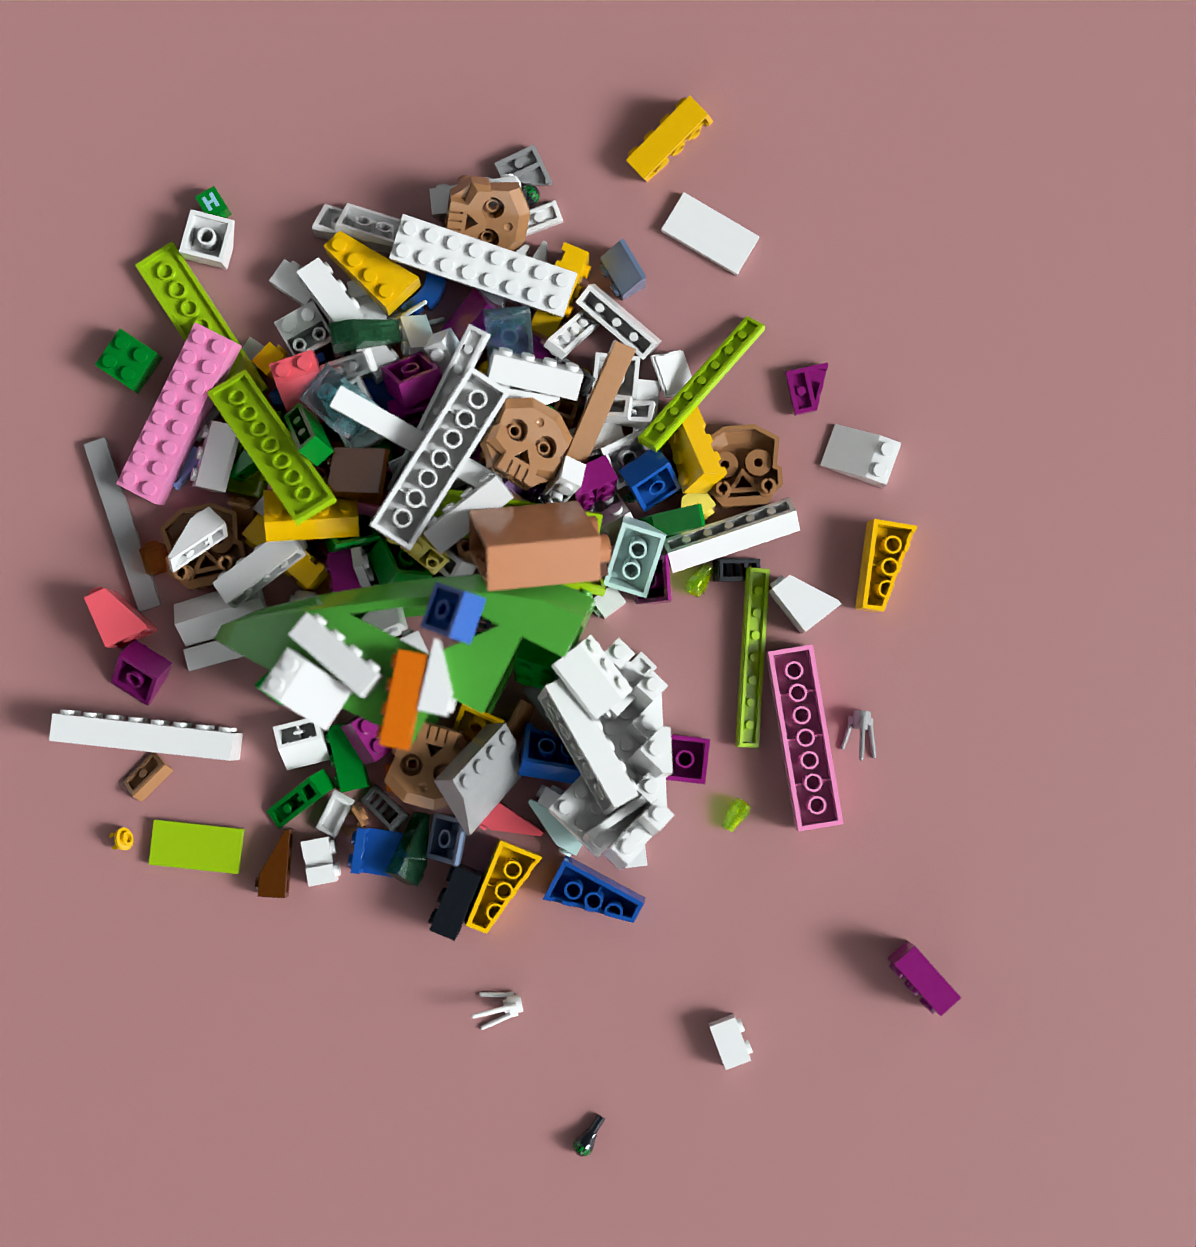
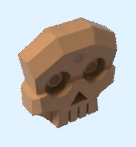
(505, 220)
(534, 426)
(740, 448)
(224, 555)
(417, 783)

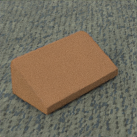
(519, 718)
(147, 776)

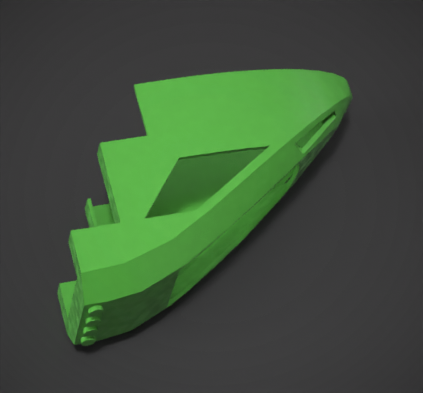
(478, 671)

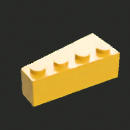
(668, 138)
(575, 260)
(375, 274)
(694, 456)
(881, 562)
(307, 571)
(500, 882)

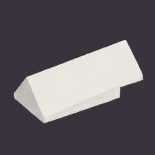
(361, 224)
(202, 616)

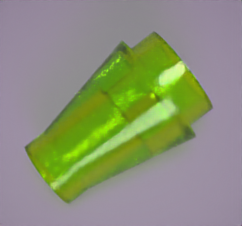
(699, 580)
(737, 813)

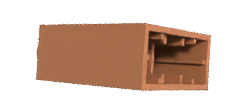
(536, 545)

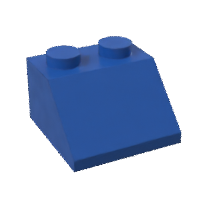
(650, 479)
(453, 613)

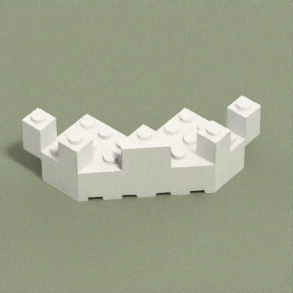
(647, 755)

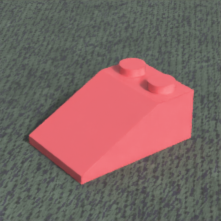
(294, 376)

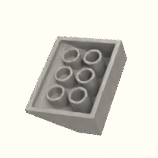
(480, 775)

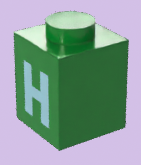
(213, 203)

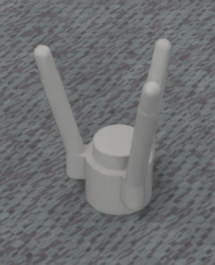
(862, 721)

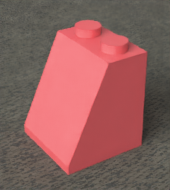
(117, 618)

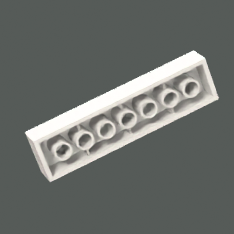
(483, 266)
(439, 458)
(139, 735)

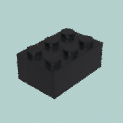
(455, 901)

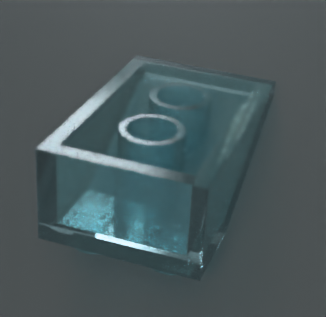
(509, 329)
(320, 395)

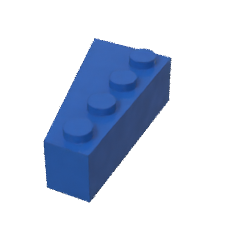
(545, 757)

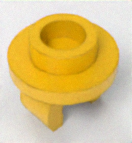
(123, 839)

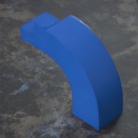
(431, 292)

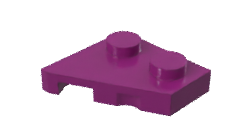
(806, 387)

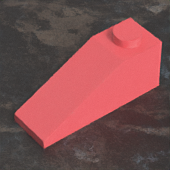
(507, 820)

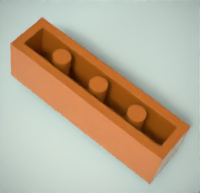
(403, 700)

